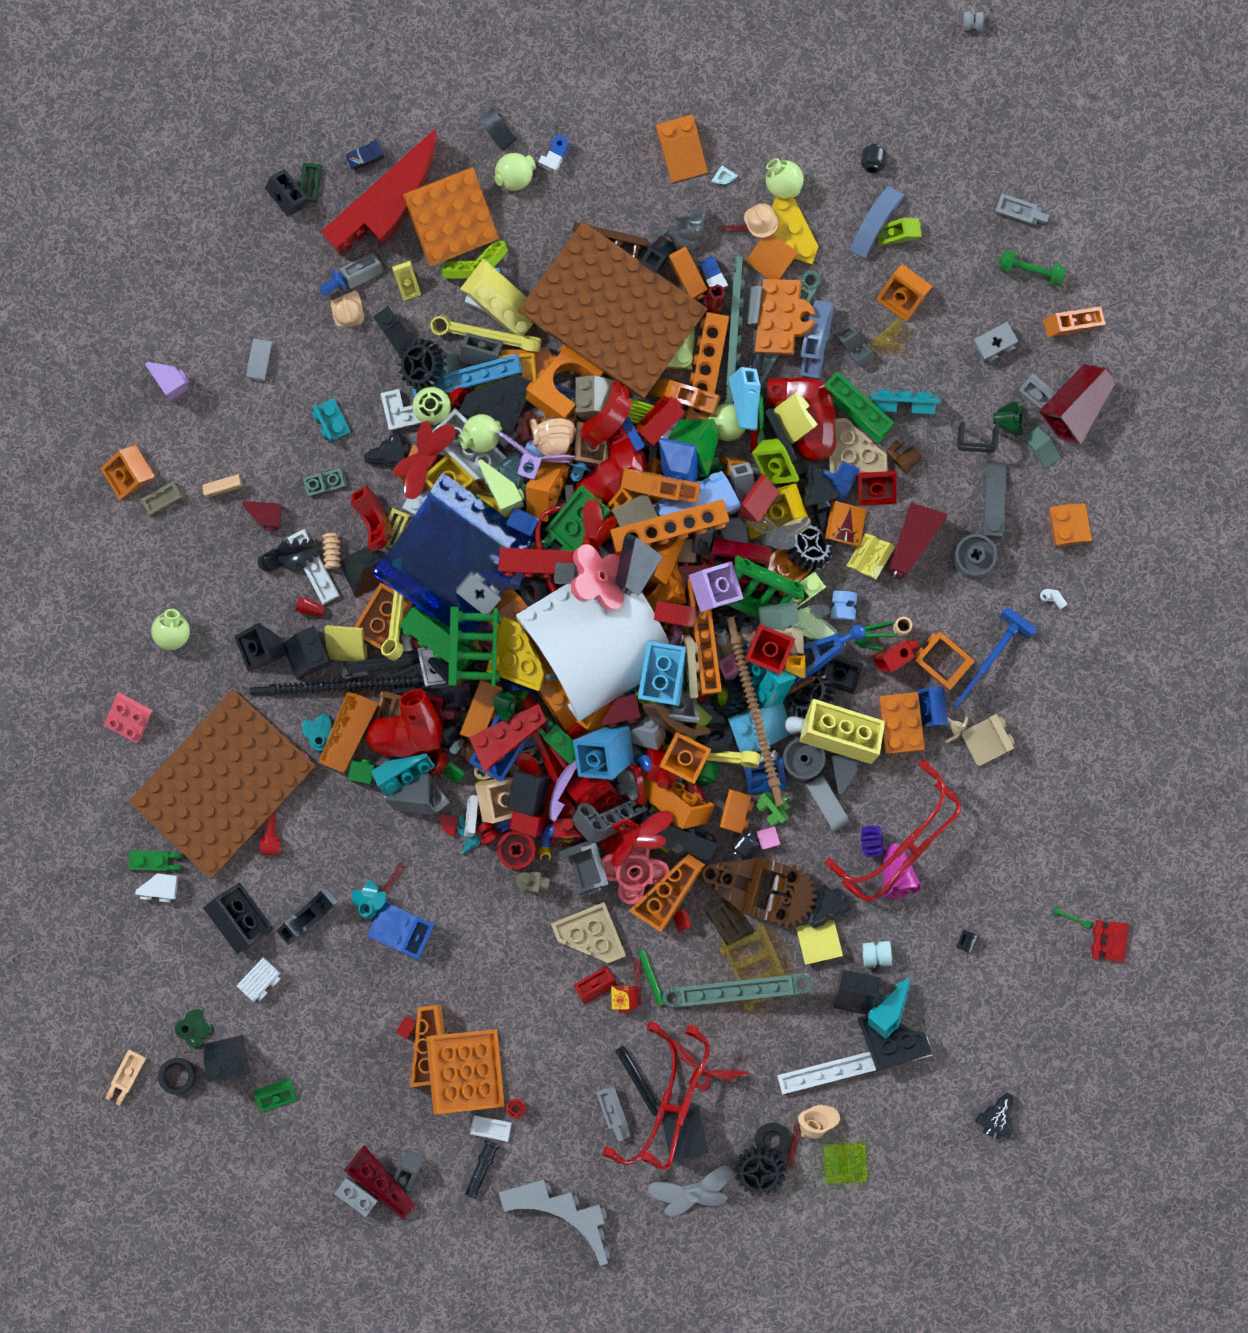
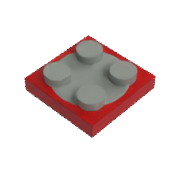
(631, 784)

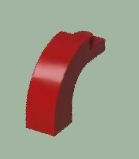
(609, 418)
(374, 517)

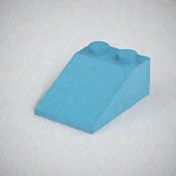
(663, 673)
(743, 731)

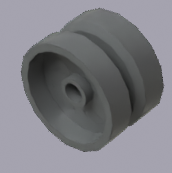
(978, 545)
(803, 770)

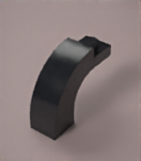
(307, 916)

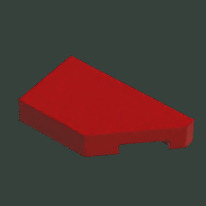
(754, 438)

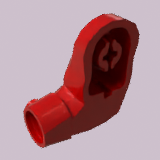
(821, 440)
(607, 477)
(408, 734)

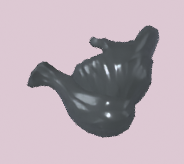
(688, 231)

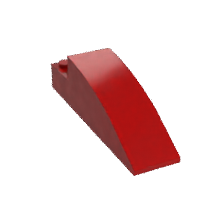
(383, 206)

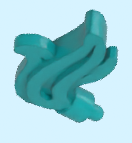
(471, 841)

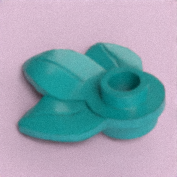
(319, 729)
(369, 897)

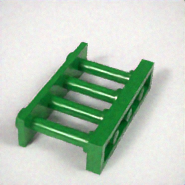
(858, 407)
(760, 574)
(456, 655)

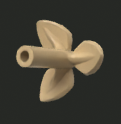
(957, 727)

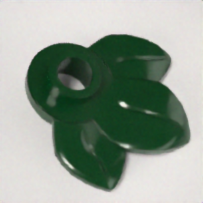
(196, 1028)

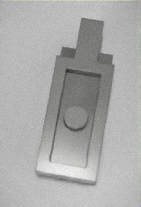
(1020, 210)
(613, 1113)

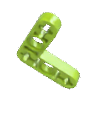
(464, 269)

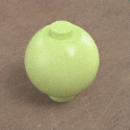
(514, 171)
(784, 178)
(431, 405)
(727, 422)
(480, 433)
(170, 630)

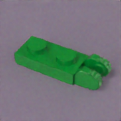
(559, 742)
(153, 860)

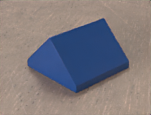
(932, 706)

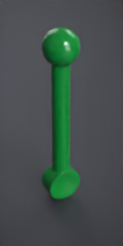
(1087, 924)

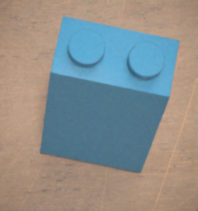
(604, 752)

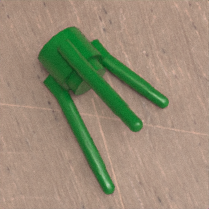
(862, 643)

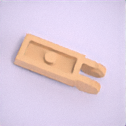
(126, 1075)

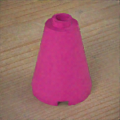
(905, 882)

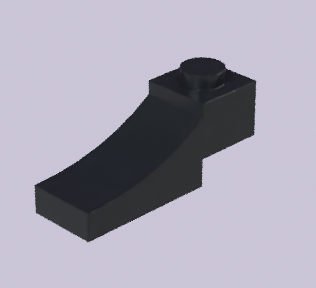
(393, 330)

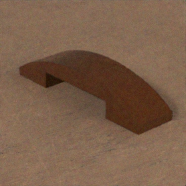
(660, 715)

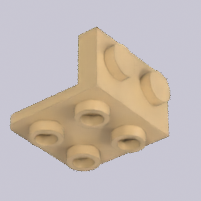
(988, 740)

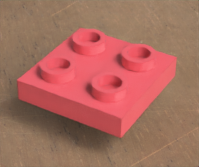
(128, 717)

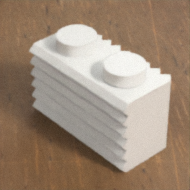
(259, 980)

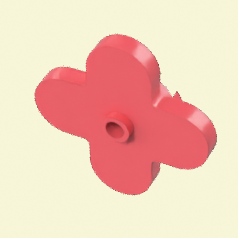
(596, 578)
(633, 882)

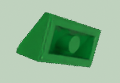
(275, 1095)

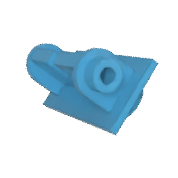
(579, 470)

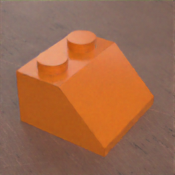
(904, 292)
(127, 471)
(1069, 524)
(685, 757)
(735, 812)

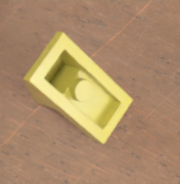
(406, 280)

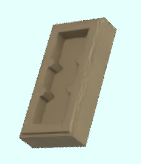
(161, 498)

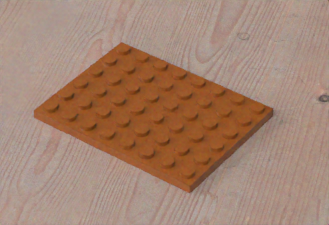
(612, 310)
(222, 784)

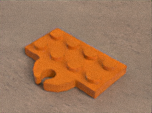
(781, 317)

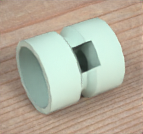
(877, 954)

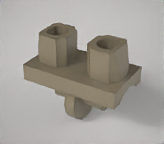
(531, 881)

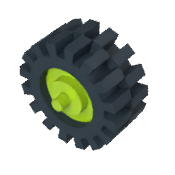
(729, 699)

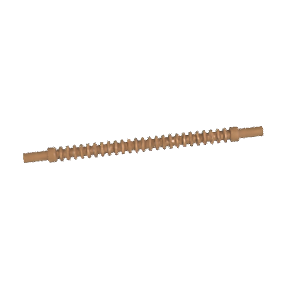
(773, 781)

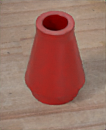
(309, 607)

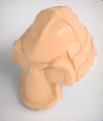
(553, 436)

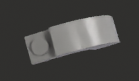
(741, 482)

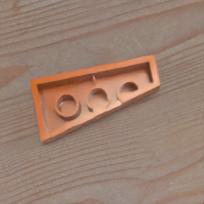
(685, 806)

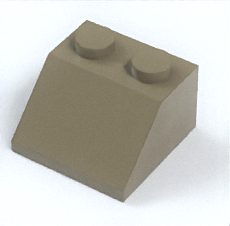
(591, 395)
(636, 511)

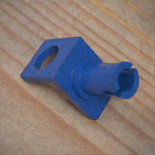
(333, 284)
(522, 521)

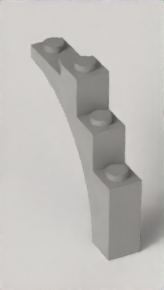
(586, 1220)

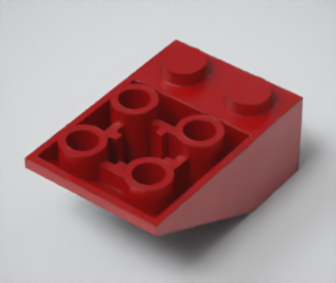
(596, 792)

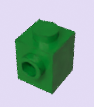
(361, 772)

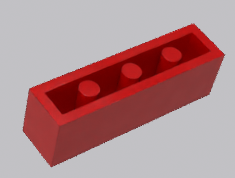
(532, 561)

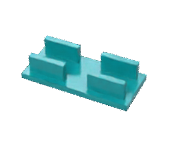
(920, 402)

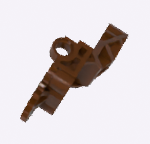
(745, 883)

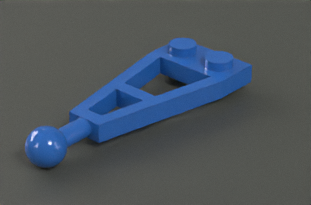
(857, 632)

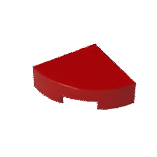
(448, 824)

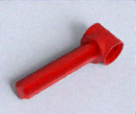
(270, 843)

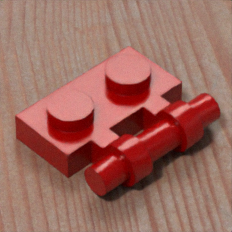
(1116, 941)

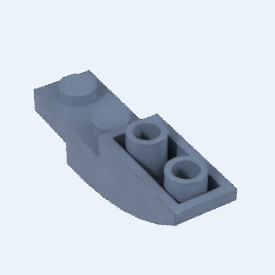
(815, 340)

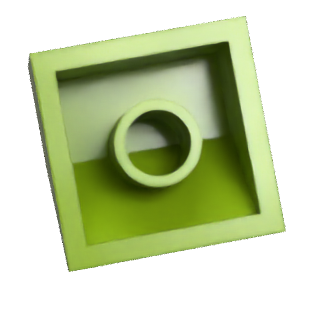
(775, 462)

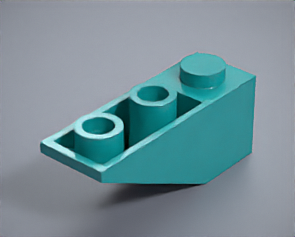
(399, 772)
(888, 1014)

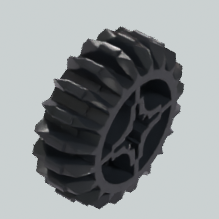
(432, 363)
(813, 556)
(822, 692)
(752, 1170)

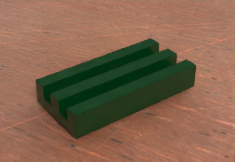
(317, 184)

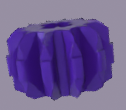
(872, 841)

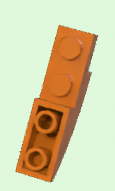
(686, 395)
(660, 485)

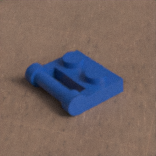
(759, 782)

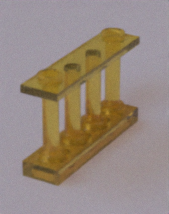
(767, 952)

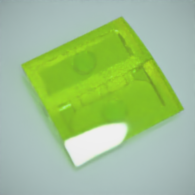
(845, 1162)

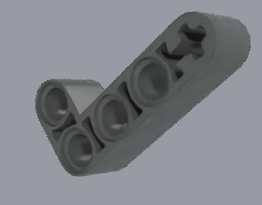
(598, 827)

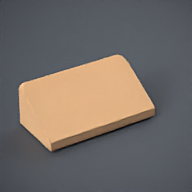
(222, 486)

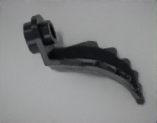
(290, 555)

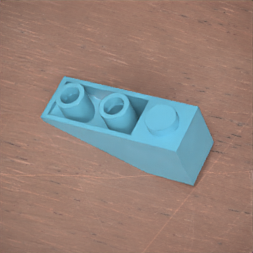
(746, 395)

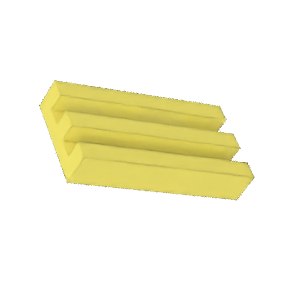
(400, 514)

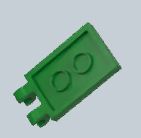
(568, 523)

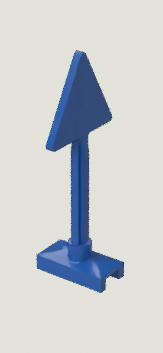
(1017, 624)

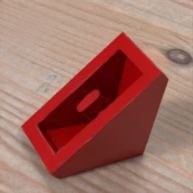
(529, 824)

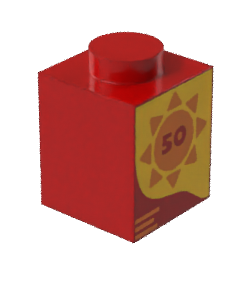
(623, 998)

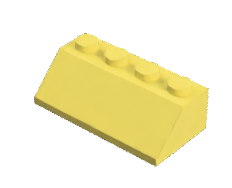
(497, 298)
(842, 731)

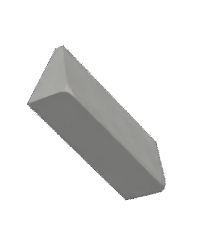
(361, 270)
(752, 306)
(1037, 391)

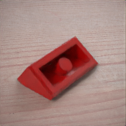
(595, 985)

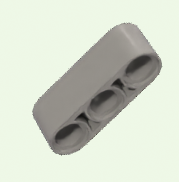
(827, 803)

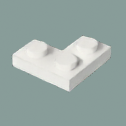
(396, 414)

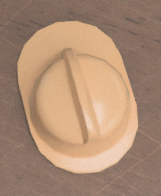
(761, 220)
(348, 310)
(817, 1121)

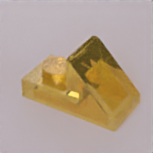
(885, 340)

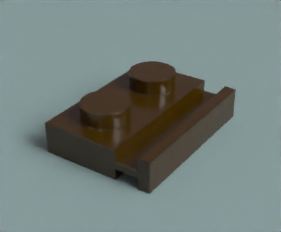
(728, 922)

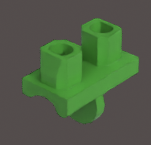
(779, 814)

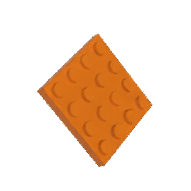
(451, 216)
(465, 1071)

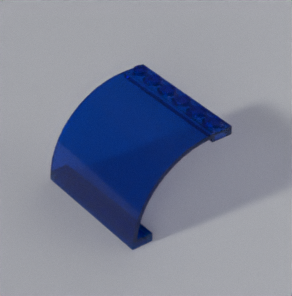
(443, 544)

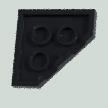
(501, 401)
(898, 1048)

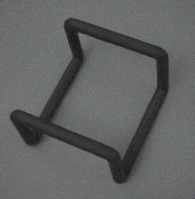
(995, 436)

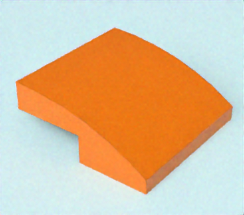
(771, 257)

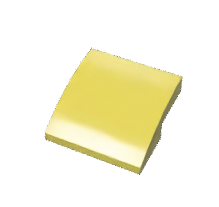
(794, 417)
(870, 556)
(345, 643)
(819, 943)

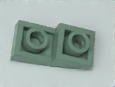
(325, 482)

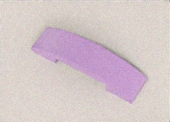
(555, 806)

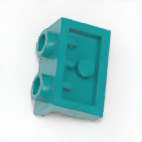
(331, 420)

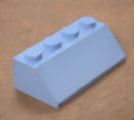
(711, 489)

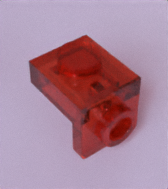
(524, 429)

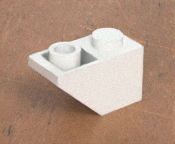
(159, 886)

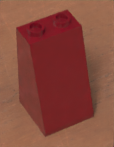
(1078, 403)
(916, 534)

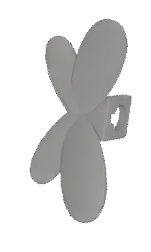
(684, 1197)

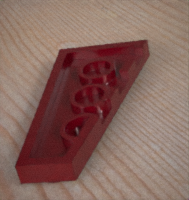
(377, 1181)

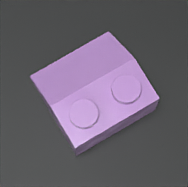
(169, 379)
(716, 586)

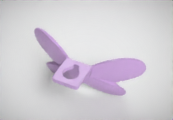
(536, 460)

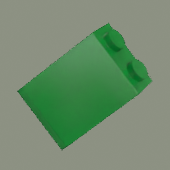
(702, 434)

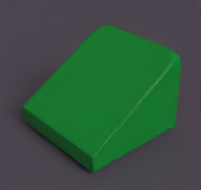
(453, 773)

